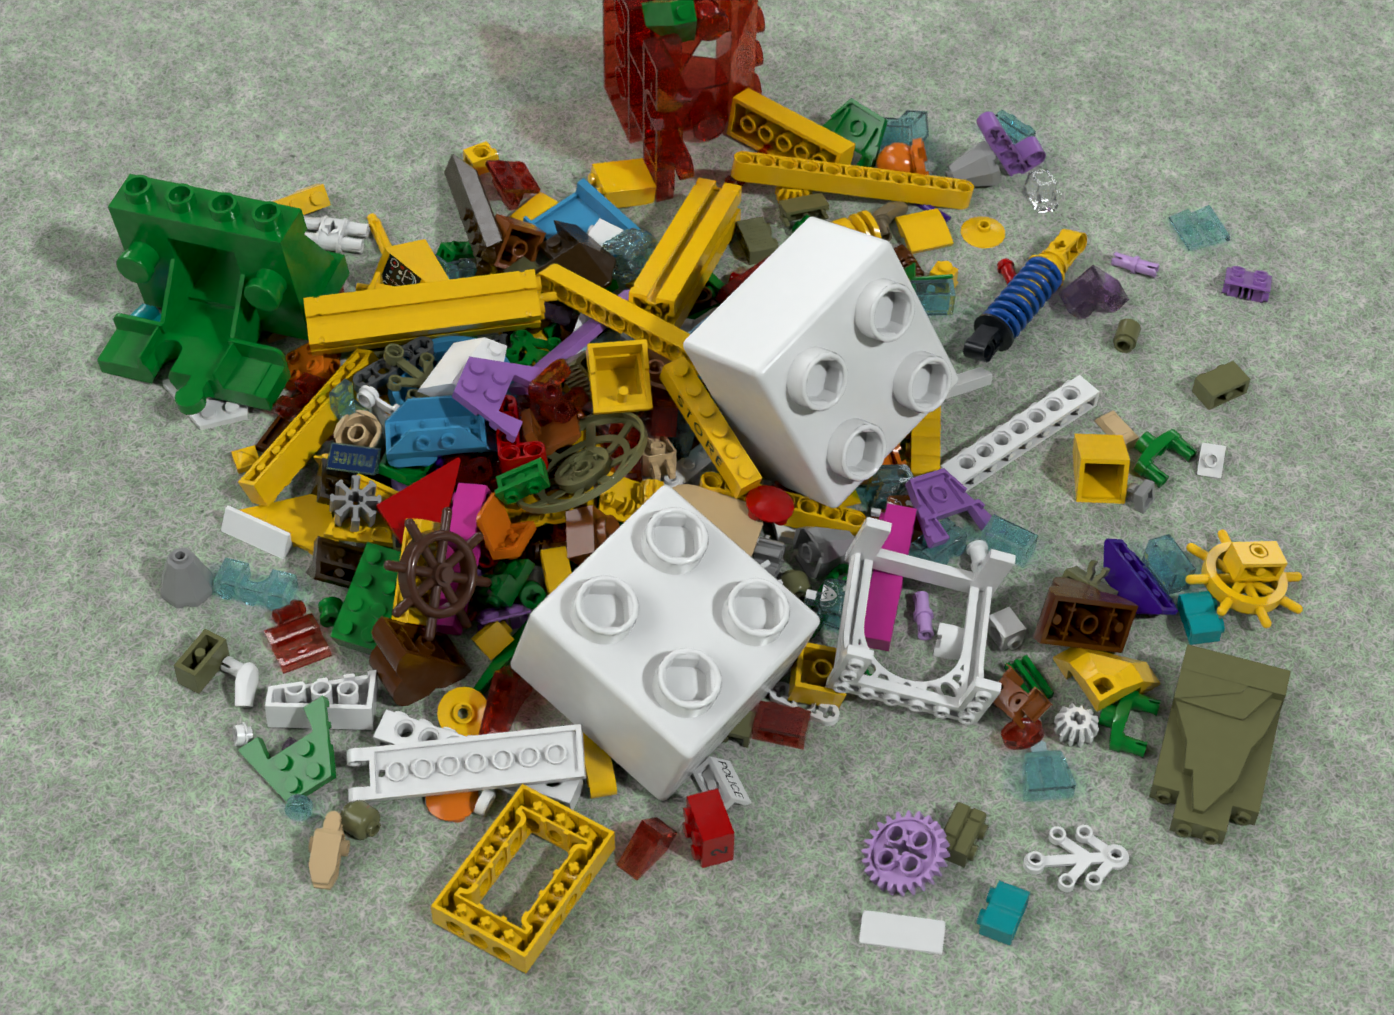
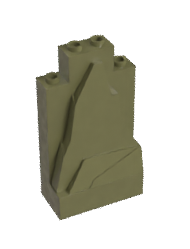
(1218, 742)

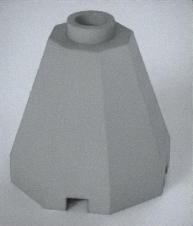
(976, 166)
(821, 545)
(185, 579)

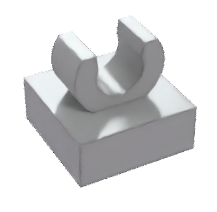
(1142, 495)

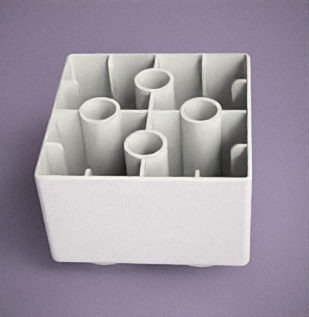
(823, 360)
(663, 641)

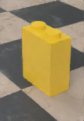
(623, 182)

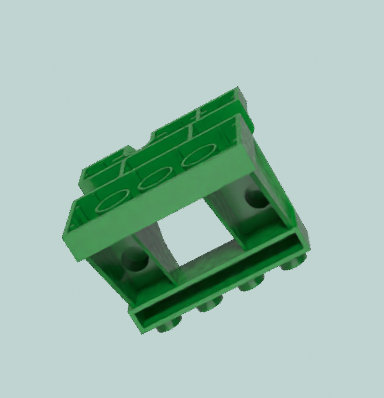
(222, 277)

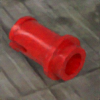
(1006, 268)

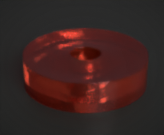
(1019, 739)

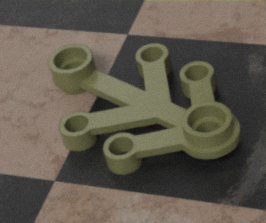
(393, 356)

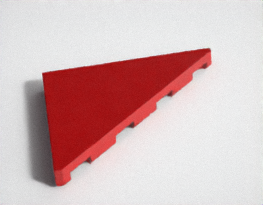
(421, 499)

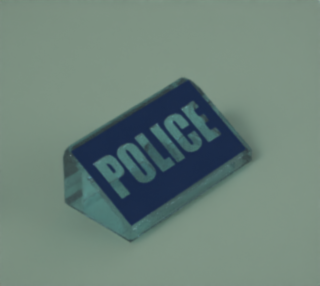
(353, 458)

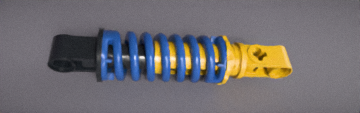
(1024, 296)

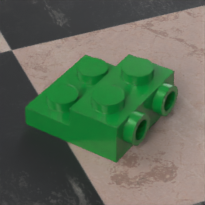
(506, 583)

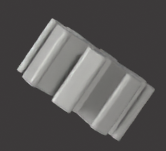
(343, 503)
(773, 551)

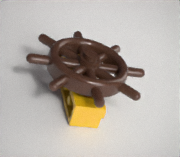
(426, 572)

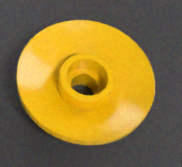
(983, 232)
(458, 699)

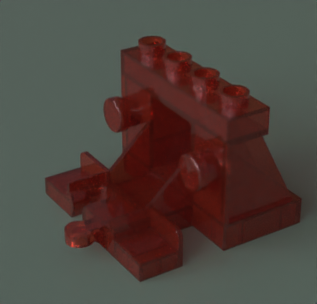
(666, 90)

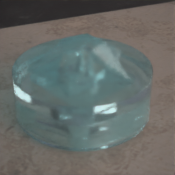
(298, 807)

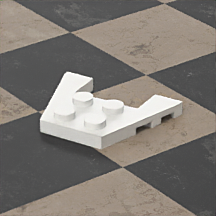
(216, 411)

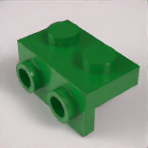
(522, 482)

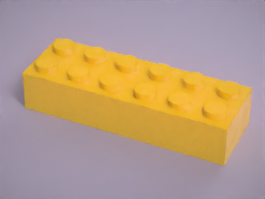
(762, 121)

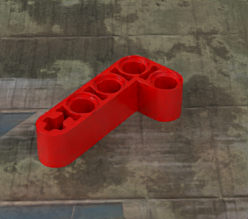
(516, 454)

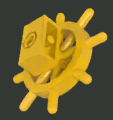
(1246, 569)

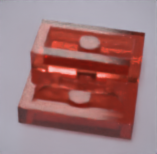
(294, 634)

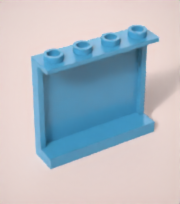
(583, 210)

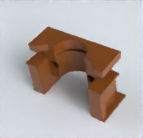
(1017, 702)

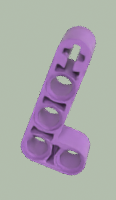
(1014, 157)

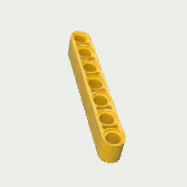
(806, 511)

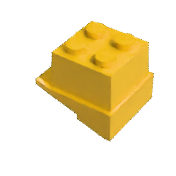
(619, 376)

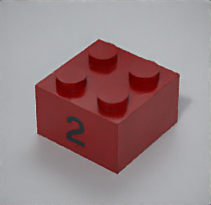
(708, 828)

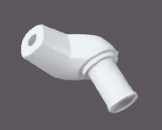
(246, 680)

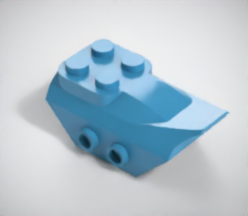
(434, 429)

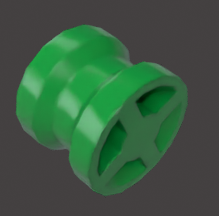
(529, 590)
(329, 610)

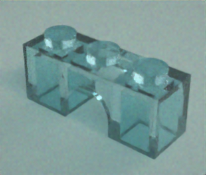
(235, 583)

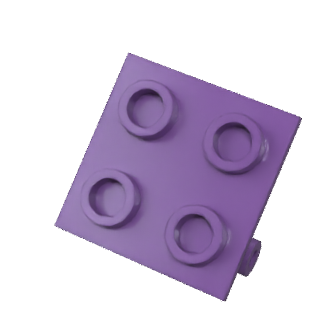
(1238, 277)
(516, 613)

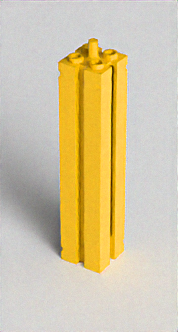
(688, 251)
(425, 309)

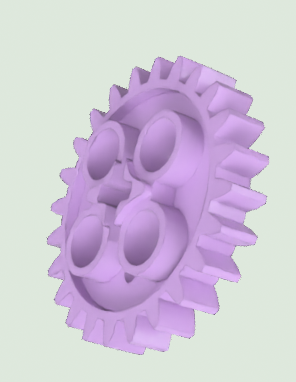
(896, 874)

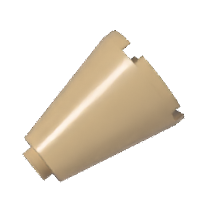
(361, 430)

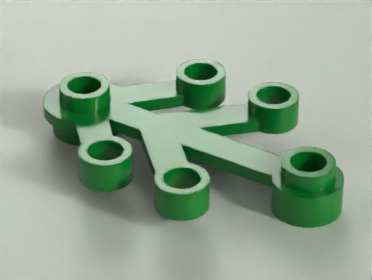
(524, 341)

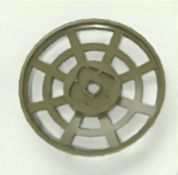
(591, 464)

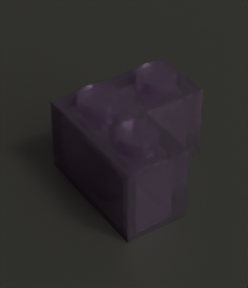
(1091, 291)

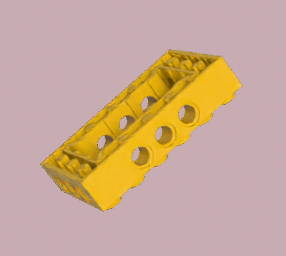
(527, 812)

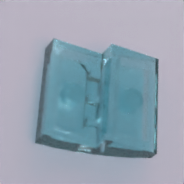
(1199, 228)
(684, 437)

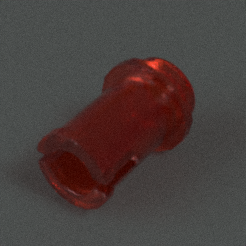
(288, 612)

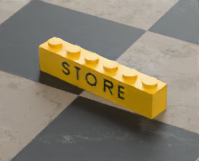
(710, 427)

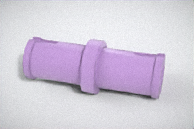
(1135, 264)
(923, 615)

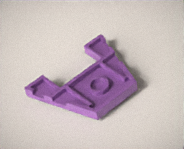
(485, 386)
(938, 497)

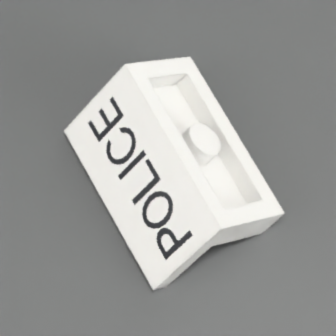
(720, 774)

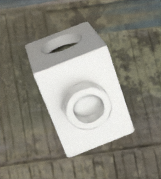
(1211, 460)

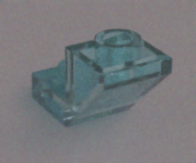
(343, 401)

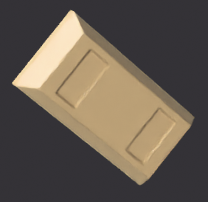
(1114, 425)

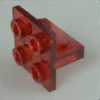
(512, 181)

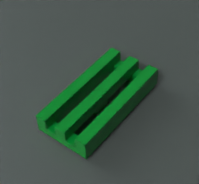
(1034, 672)

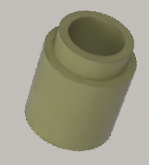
(1126, 335)

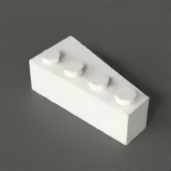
(350, 702)

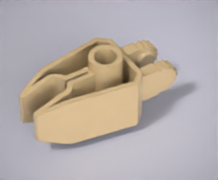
(659, 458)
(326, 851)

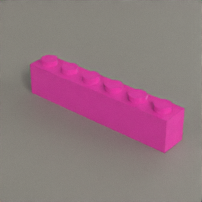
(466, 505)
(887, 587)

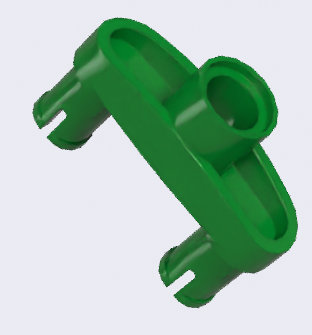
(1151, 447)
(1117, 716)

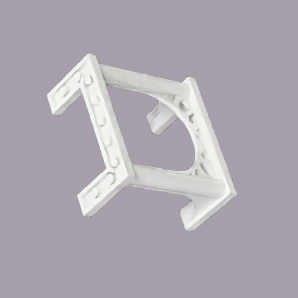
(852, 659)

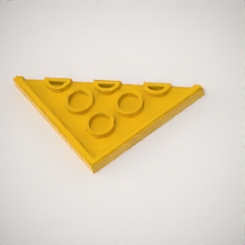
(299, 516)

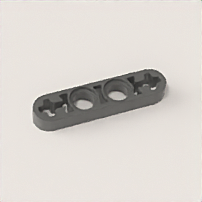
(411, 350)

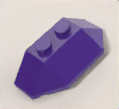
(1134, 580)

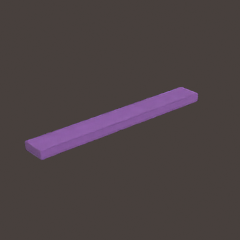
(569, 346)

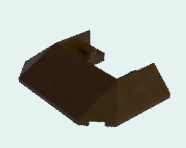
(578, 253)
(334, 560)

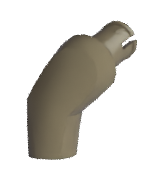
(886, 215)

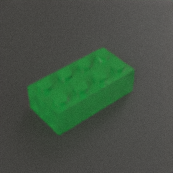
(367, 599)

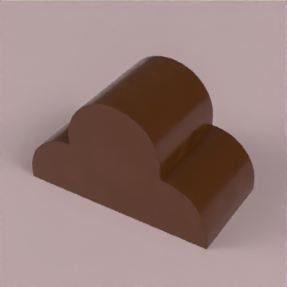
(1084, 617)
(410, 664)

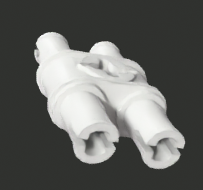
(334, 232)

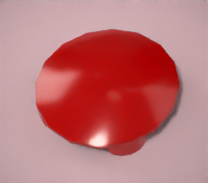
(769, 504)

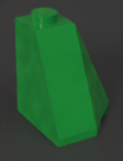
(671, 17)

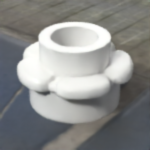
(242, 734)

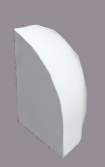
(949, 641)

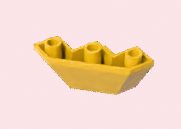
(1105, 675)

